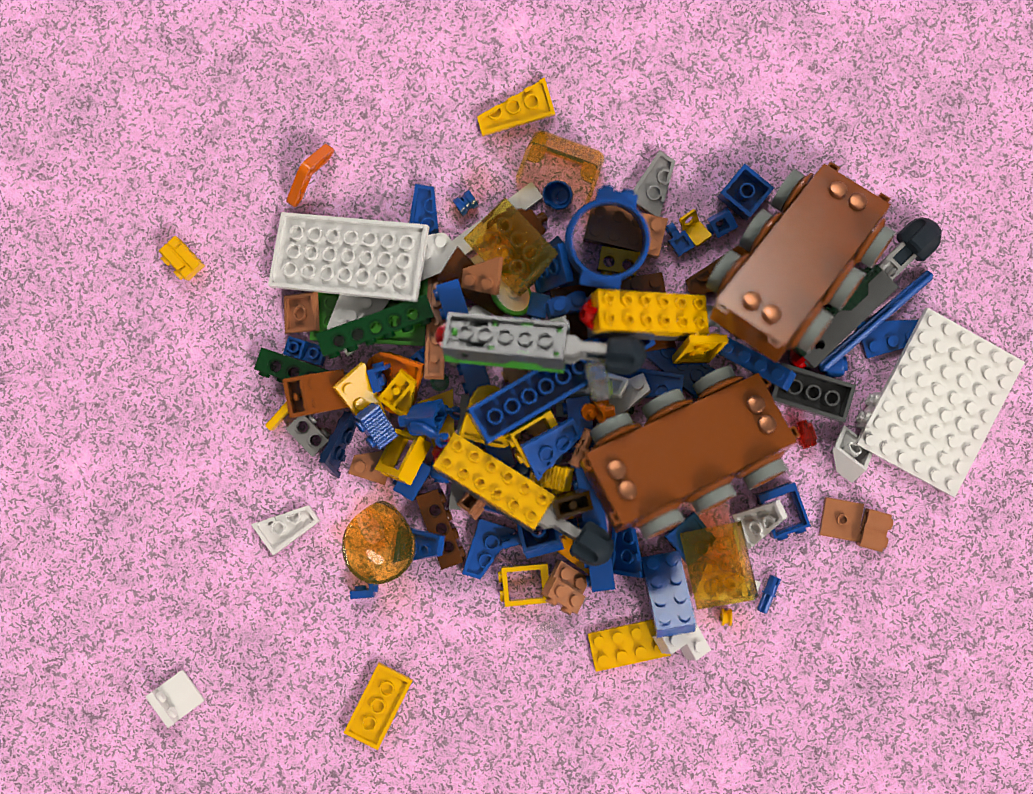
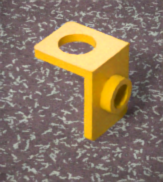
(695, 229)

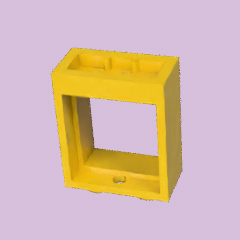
(549, 421)
(412, 460)
(502, 576)

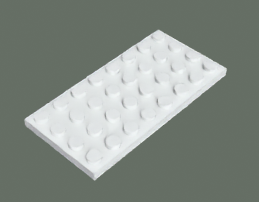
(349, 256)

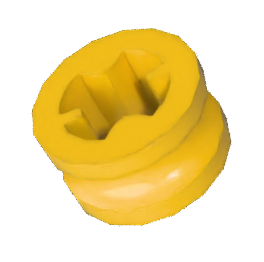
(726, 617)

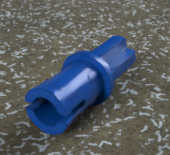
(768, 594)

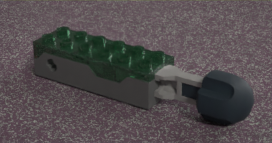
(916, 242)

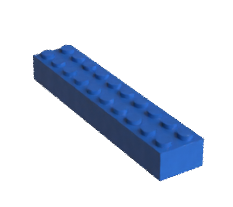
(529, 397)

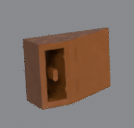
(313, 393)

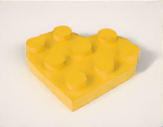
(468, 429)

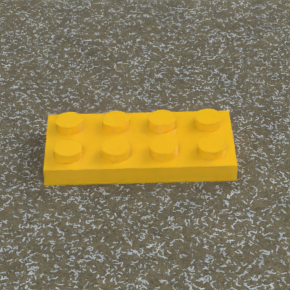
(624, 645)
(378, 706)

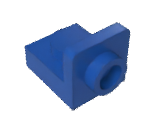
(376, 377)
(363, 592)

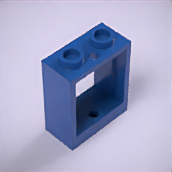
(791, 488)

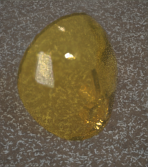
(378, 544)

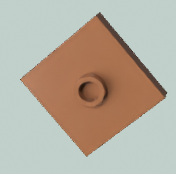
(301, 313)
(841, 519)

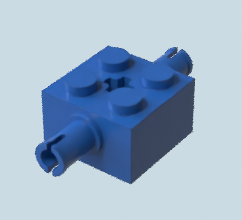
(535, 544)

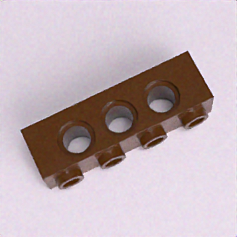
(435, 497)

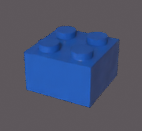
(745, 192)

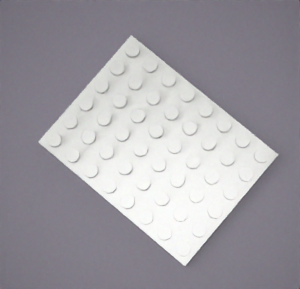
(940, 402)

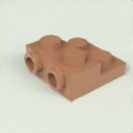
(565, 588)

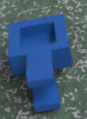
(680, 241)

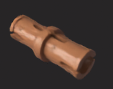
(581, 448)

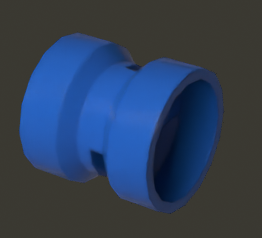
(465, 203)

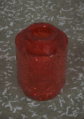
(807, 434)

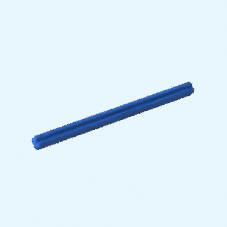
(876, 320)

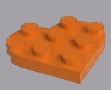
(398, 362)

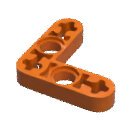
(305, 172)

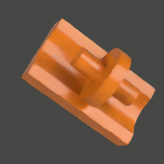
(598, 410)

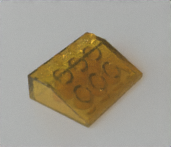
(511, 236)
(719, 565)

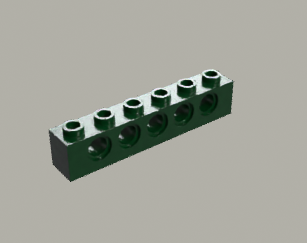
(327, 338)
(267, 358)

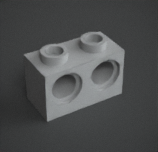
(305, 438)

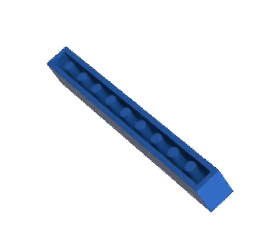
(475, 375)
(600, 577)

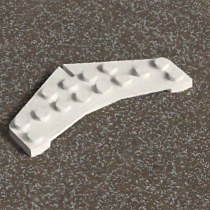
(350, 308)

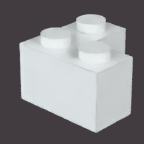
(691, 644)

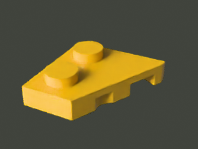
(399, 393)

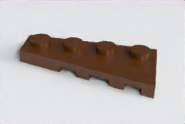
(454, 269)
(697, 283)

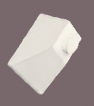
(849, 458)

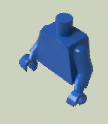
(428, 419)

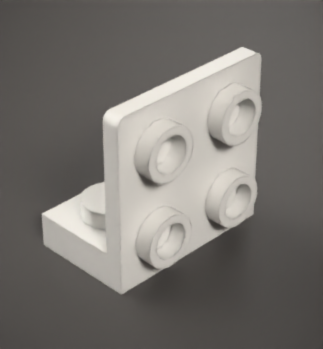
(873, 404)
(175, 698)

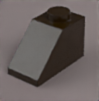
(572, 503)

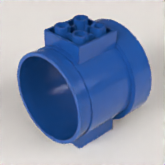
(623, 199)

